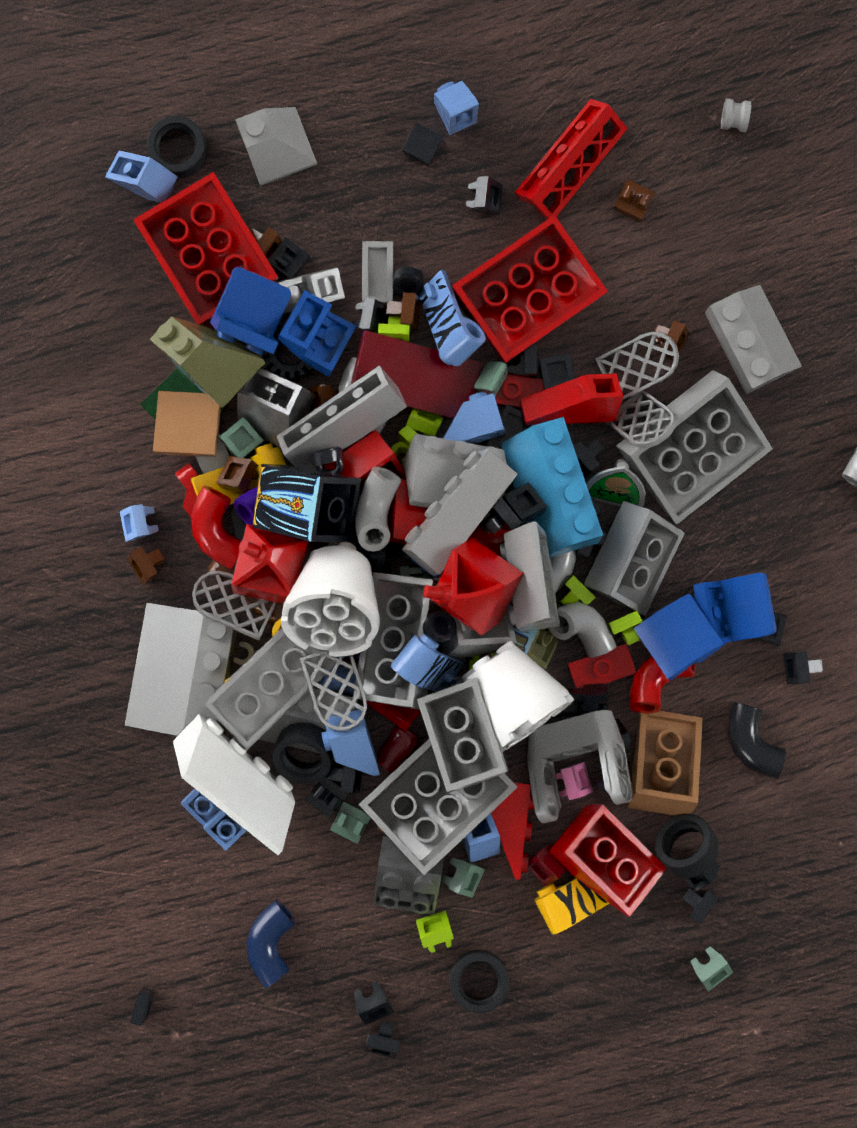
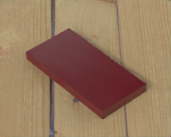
(419, 373)

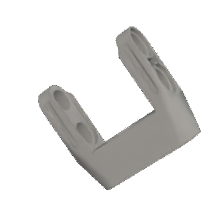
(573, 738)

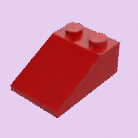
(608, 858)

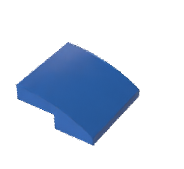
(316, 333)
(679, 636)

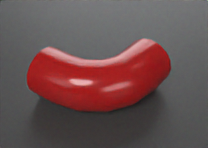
(209, 529)
(648, 686)

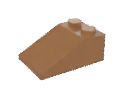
(666, 763)

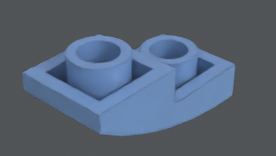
(213, 819)

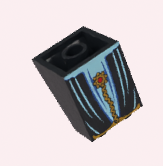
(306, 503)

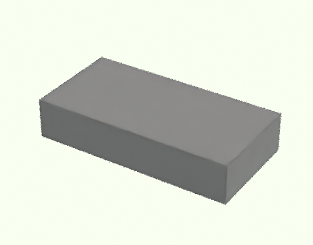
(377, 270)

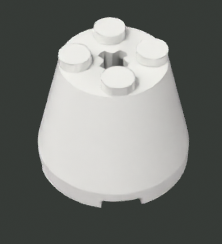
(333, 602)
(517, 693)

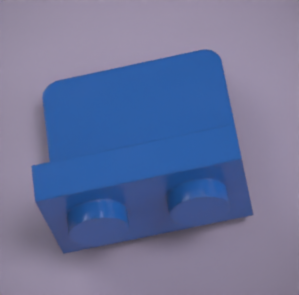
(250, 310)
(738, 606)

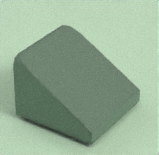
(492, 377)

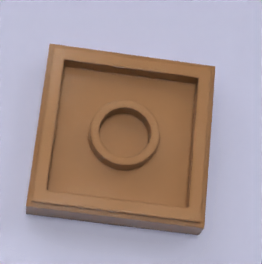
(186, 424)

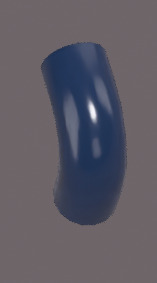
(263, 943)

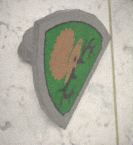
(617, 485)

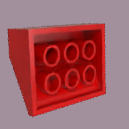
(199, 244)
(529, 289)

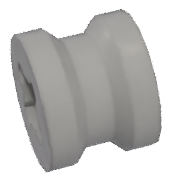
(736, 115)

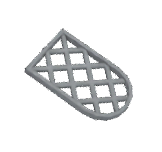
(600, 360)
(630, 403)
(218, 618)
(325, 653)

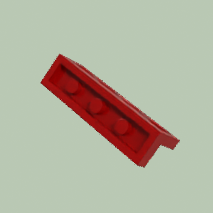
(569, 153)

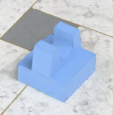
(135, 523)

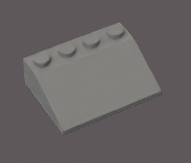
(705, 452)
(177, 668)
(425, 817)

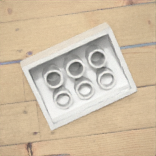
(235, 781)

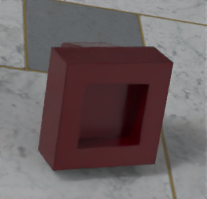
(545, 866)

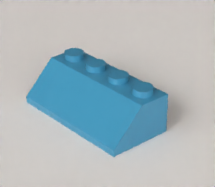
(550, 465)

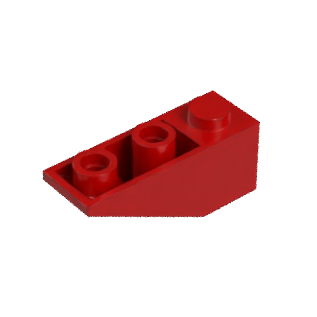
(580, 400)
(513, 827)

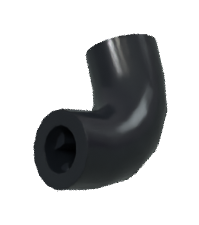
(749, 746)

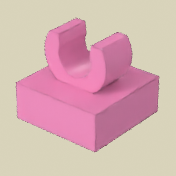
(575, 780)

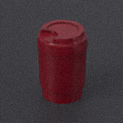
(397, 748)

